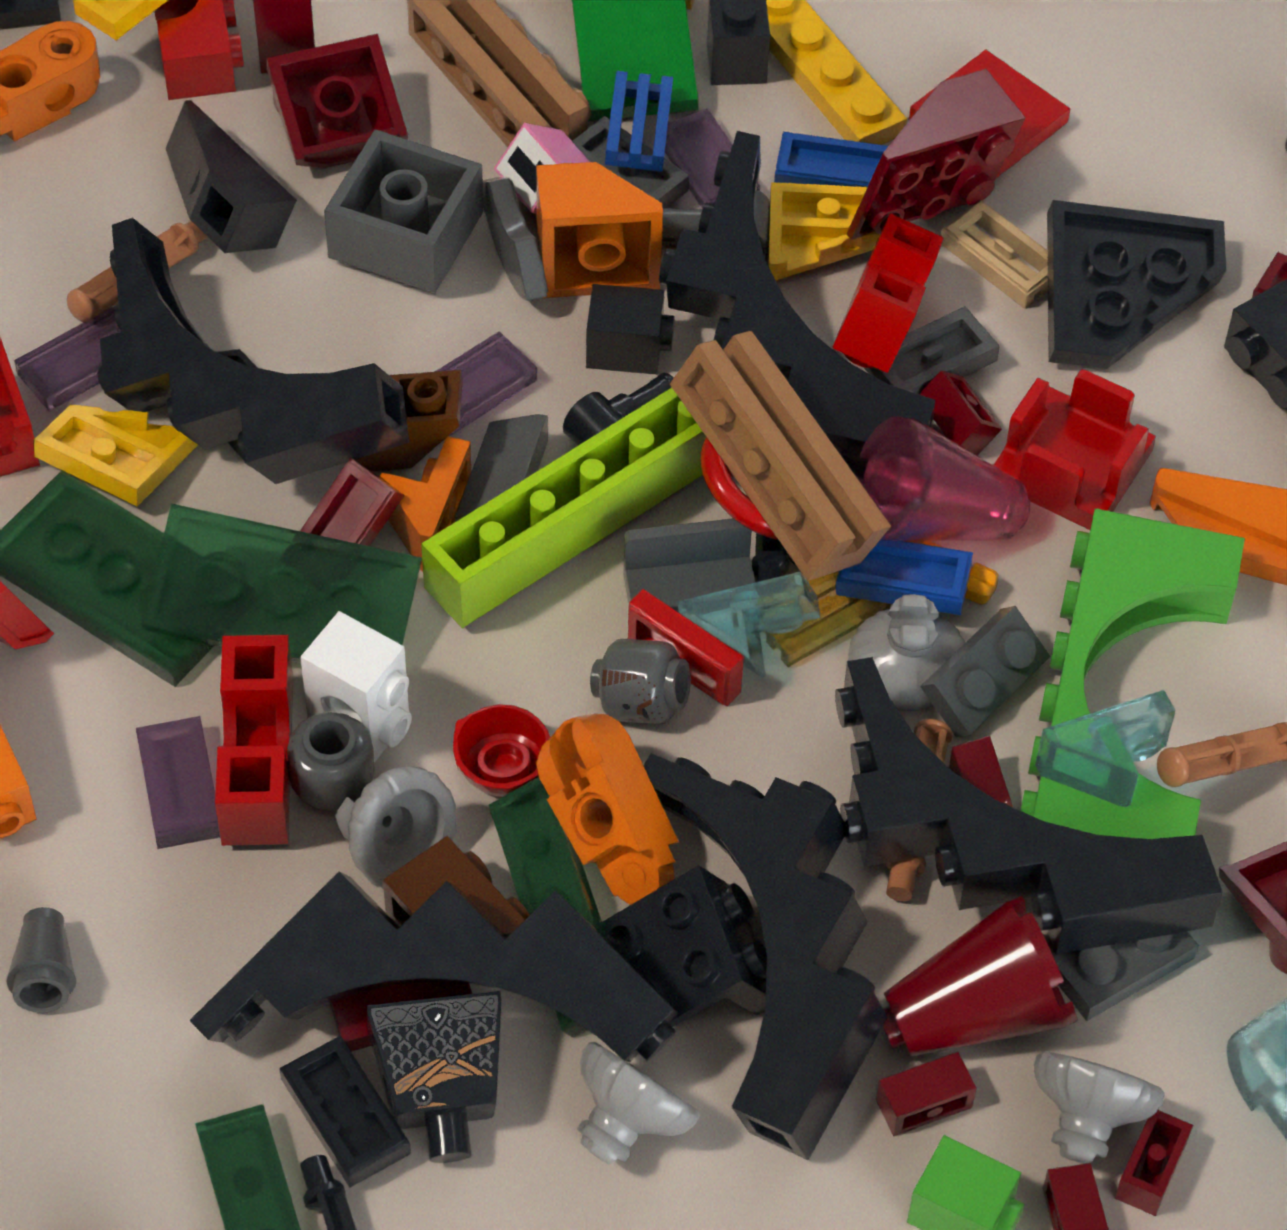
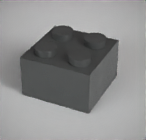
(404, 210)

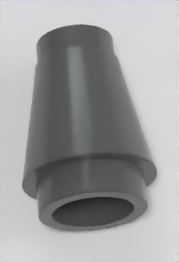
(42, 963)

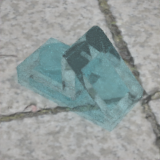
(744, 611)
(1099, 748)

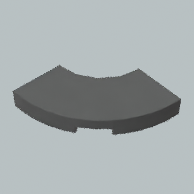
(513, 240)

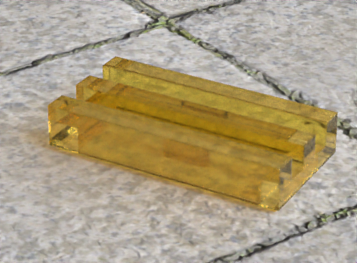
(838, 617)

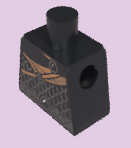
(439, 1065)

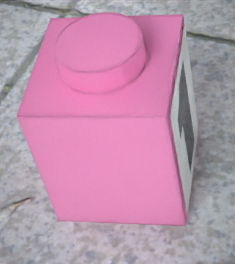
(534, 147)

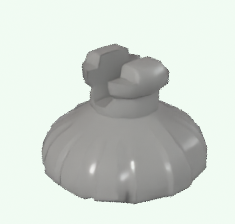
(906, 647)
(396, 820)
(1092, 1102)
(626, 1106)

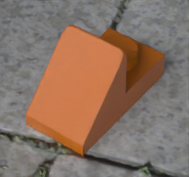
(434, 500)

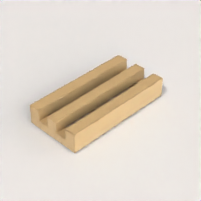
(995, 258)

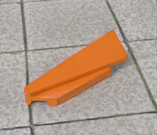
(1230, 509)

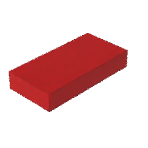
(712, 664)

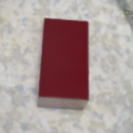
(979, 765)

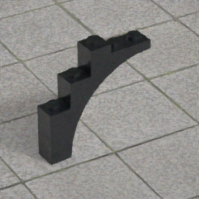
(726, 278)
(280, 419)
(1079, 883)
(816, 1011)

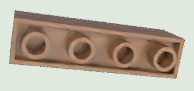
(496, 67)
(779, 455)

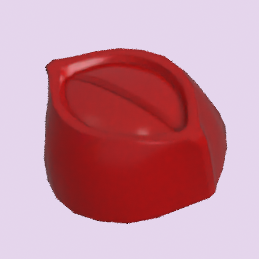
(499, 748)

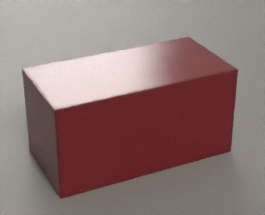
(961, 412)
(925, 1093)
(1153, 1162)
(1074, 1198)

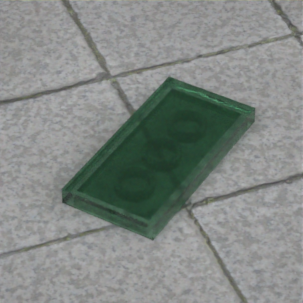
(95, 570)
(262, 579)

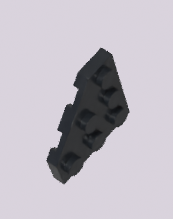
(1122, 277)

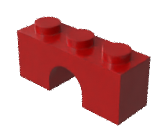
(197, 47)
(888, 294)
(257, 726)

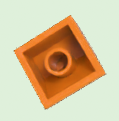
(595, 230)

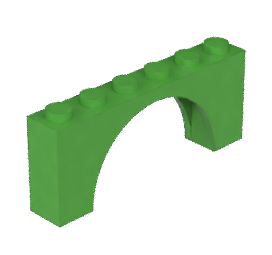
(1130, 580)

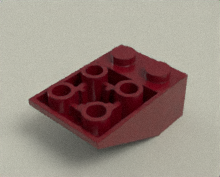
(942, 154)

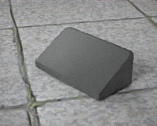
(506, 456)

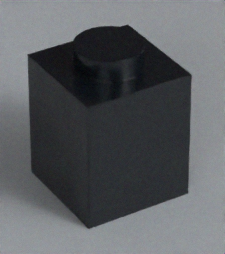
(738, 42)
(627, 329)

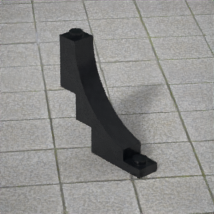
(352, 946)

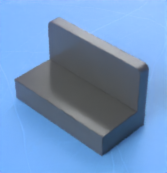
(687, 559)

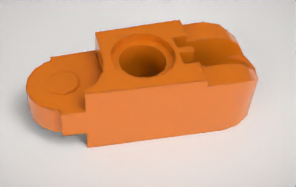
(46, 77)
(595, 772)

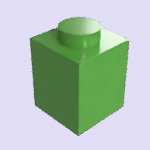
(965, 1191)

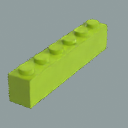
(563, 509)

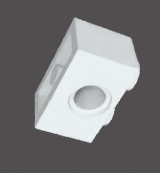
(359, 675)

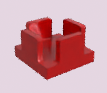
(1076, 447)

